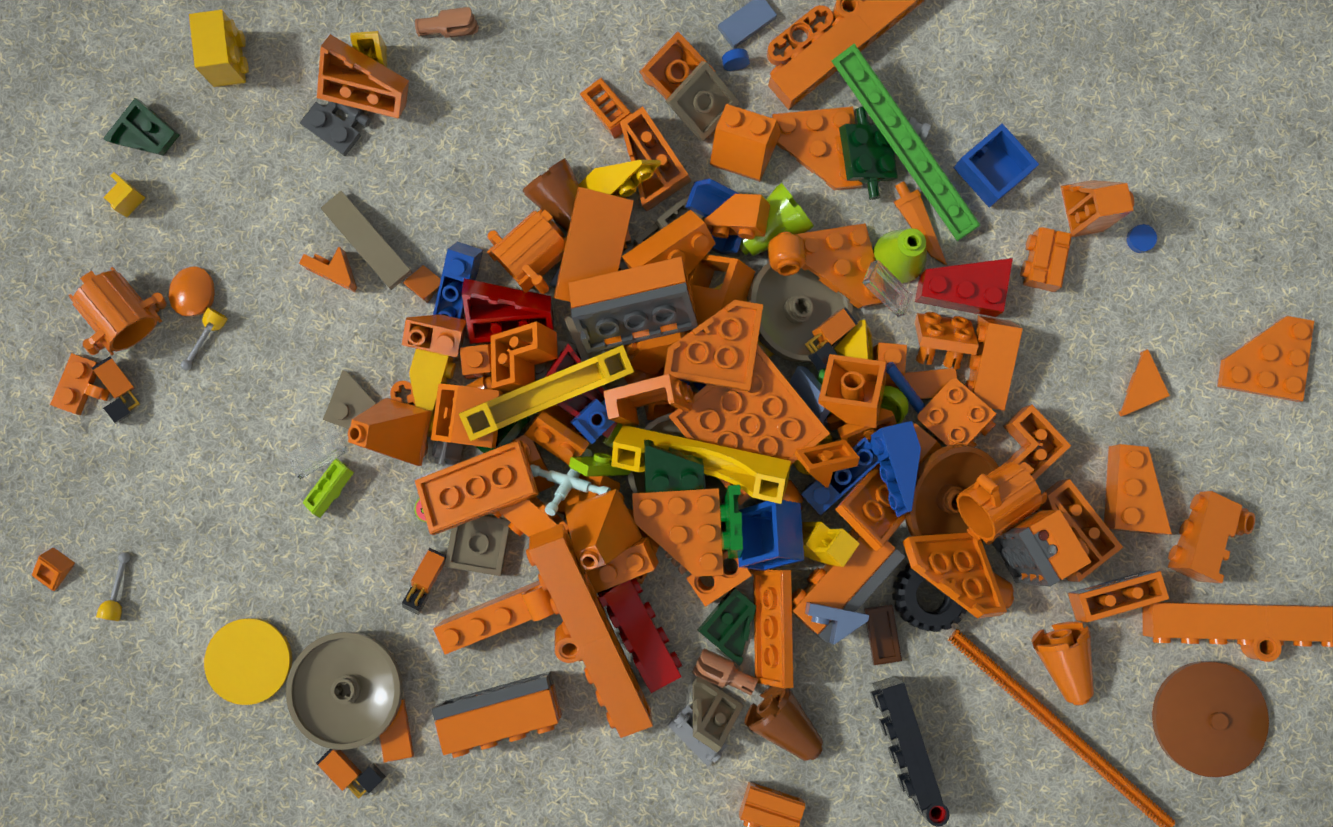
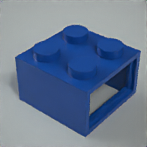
(995, 165)
(771, 535)

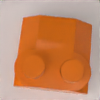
(671, 65)

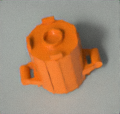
(529, 250)
(115, 311)
(999, 501)

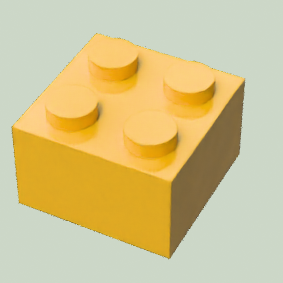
(218, 48)

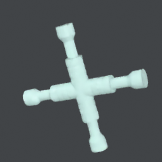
(566, 482)

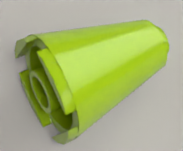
(784, 216)
(902, 253)

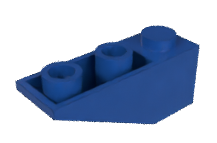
(460, 263)
(899, 461)
(841, 481)

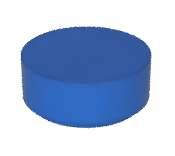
(735, 59)
(1141, 238)

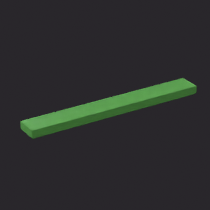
(905, 142)

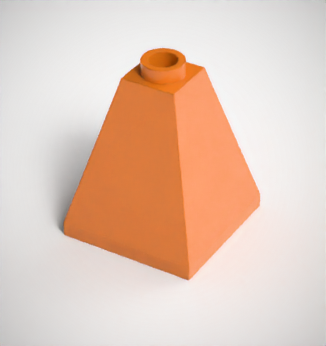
(392, 430)
(600, 529)

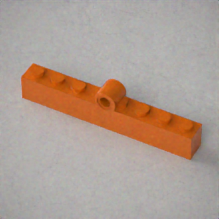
(813, 64)
(534, 603)
(1244, 622)
(587, 631)

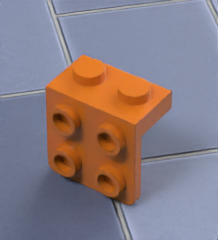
(957, 415)
(556, 434)

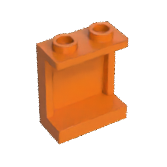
(624, 400)

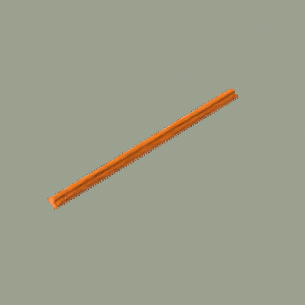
(1066, 735)

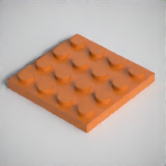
(760, 421)

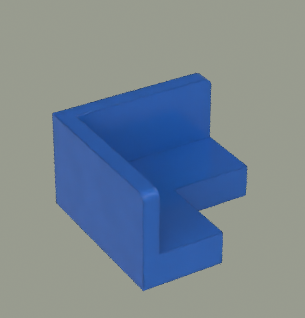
(705, 199)

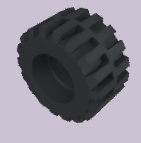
(911, 612)

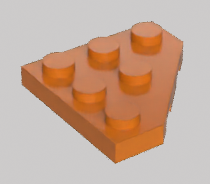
(816, 142)
(841, 261)
(719, 349)
(1272, 361)
(684, 526)
(958, 569)

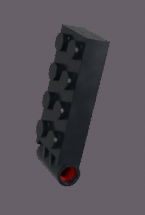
(909, 749)

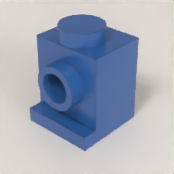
(583, 422)

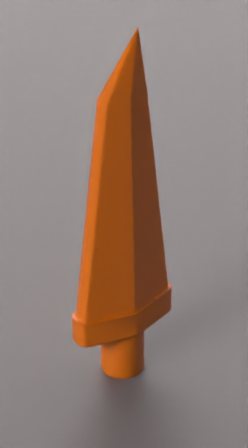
(915, 214)

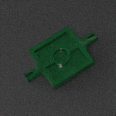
(867, 154)

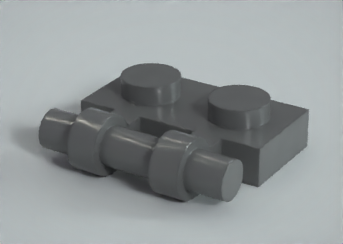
(333, 130)

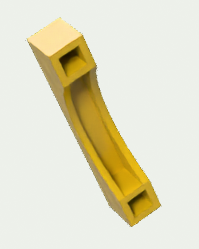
(546, 392)
(756, 474)

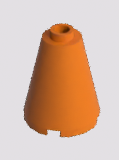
(1068, 659)

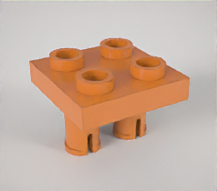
(944, 333)

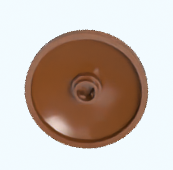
(938, 486)
(1210, 719)

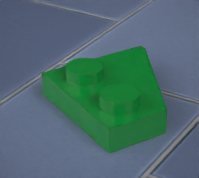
(729, 513)

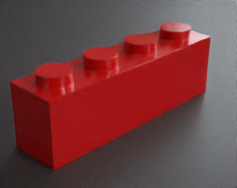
(640, 634)

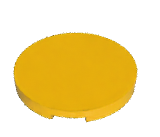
(247, 661)

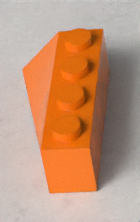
(530, 517)

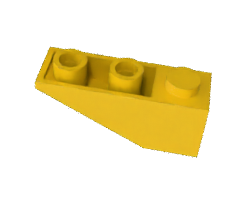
(620, 178)
(425, 374)

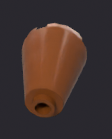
(555, 192)
(784, 723)

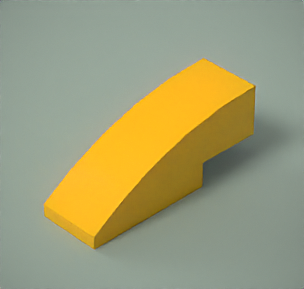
(827, 544)

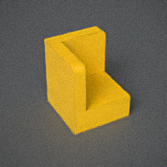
(123, 196)

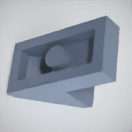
(843, 620)

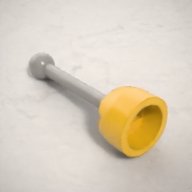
(213, 322)
(111, 608)

